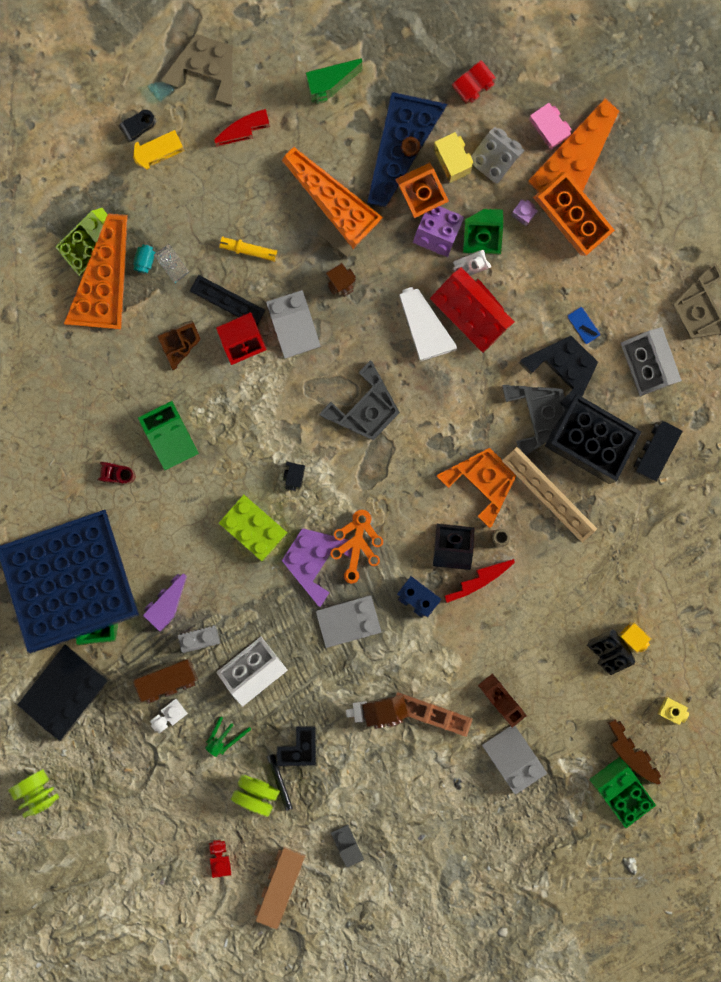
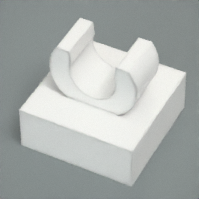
(357, 712)

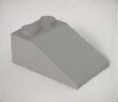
(293, 324)
(348, 621)
(514, 759)

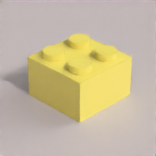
(453, 157)

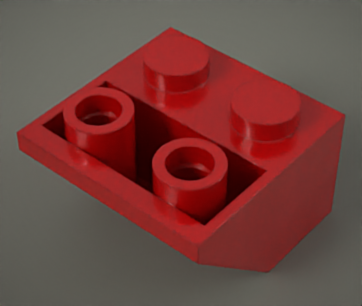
(241, 338)

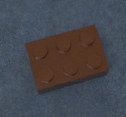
(166, 681)

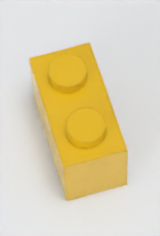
(635, 638)

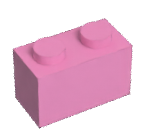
(550, 125)

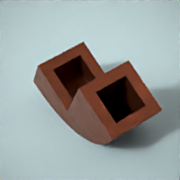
(502, 700)

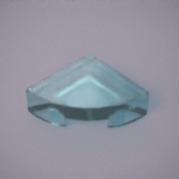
(160, 90)

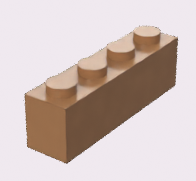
(280, 887)

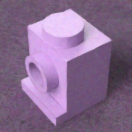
(524, 212)

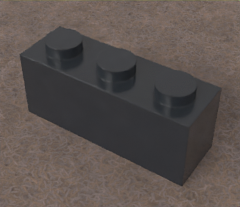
(657, 451)

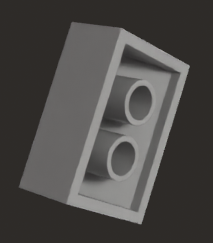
(651, 361)

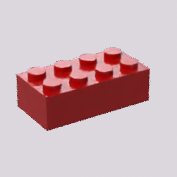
(472, 310)

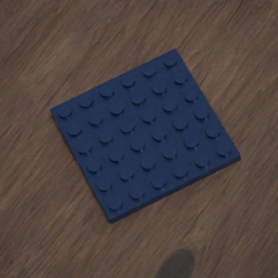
(67, 581)

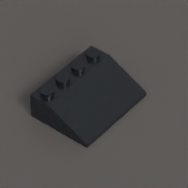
(593, 439)
(63, 692)

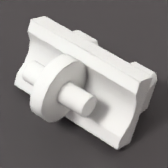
(472, 263)

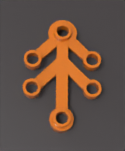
(357, 543)

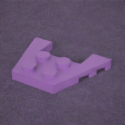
(308, 556)

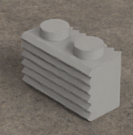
(199, 639)

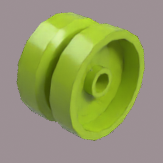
(256, 792)

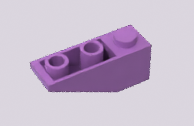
(165, 608)

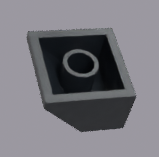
(453, 546)

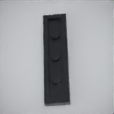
(225, 299)

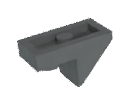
(347, 846)

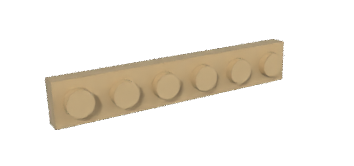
(549, 494)

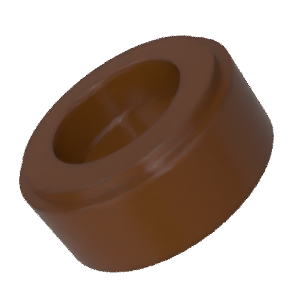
(410, 146)

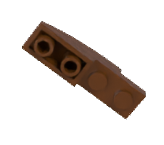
(636, 760)

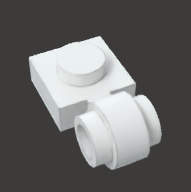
(172, 712)

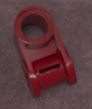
(112, 473)

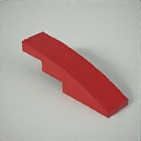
(485, 576)

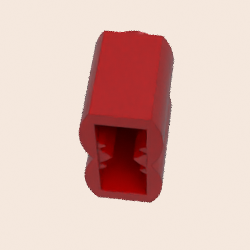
(474, 82)

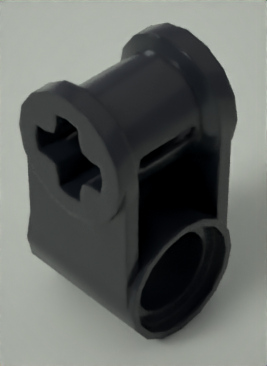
(134, 126)

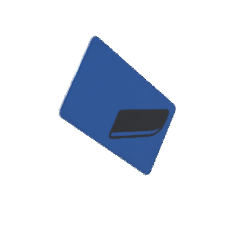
(584, 325)

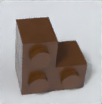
(385, 711)

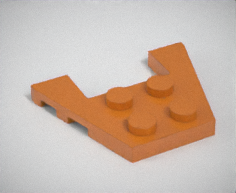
(488, 475)

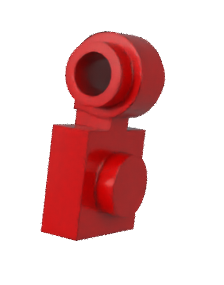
(220, 864)

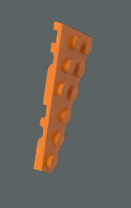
(580, 150)
(343, 208)
(102, 285)

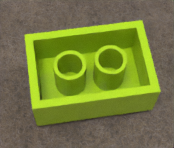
(253, 528)

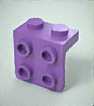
(438, 230)

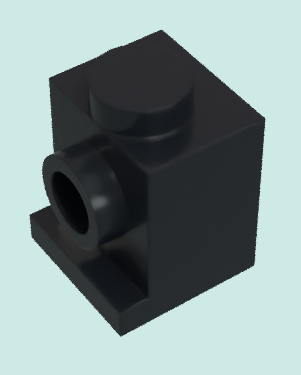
(293, 476)

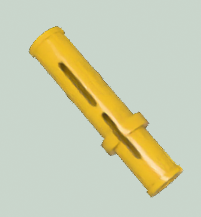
(248, 249)

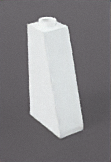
(426, 329)

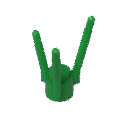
(215, 745)

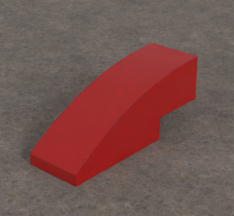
(242, 128)

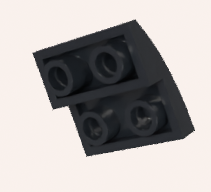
(612, 652)

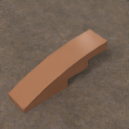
(437, 715)

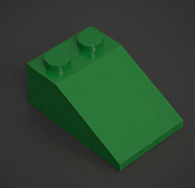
(329, 80)

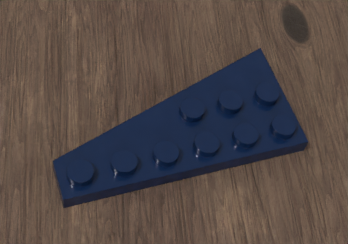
(405, 118)

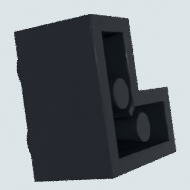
(303, 752)

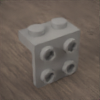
(496, 154)

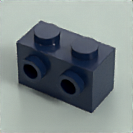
(420, 594)

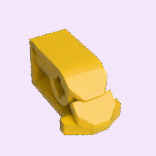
(157, 150)

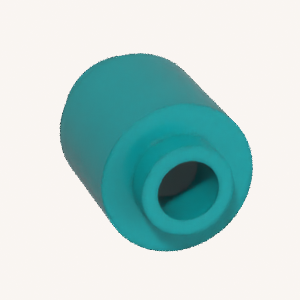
(143, 259)

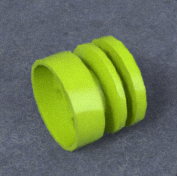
(33, 793)

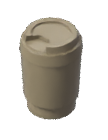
(500, 537)

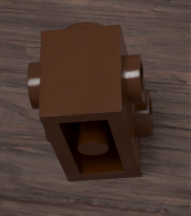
(341, 280)

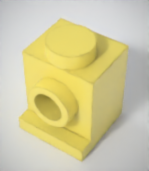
(666, 711)

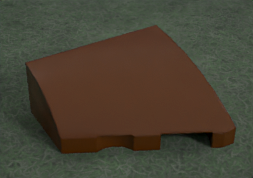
(179, 342)

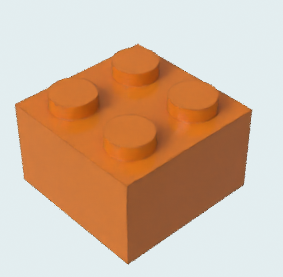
(422, 190)

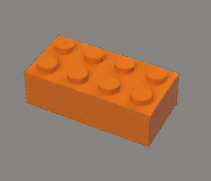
(573, 213)

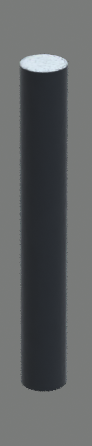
(280, 783)

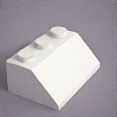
(251, 671)

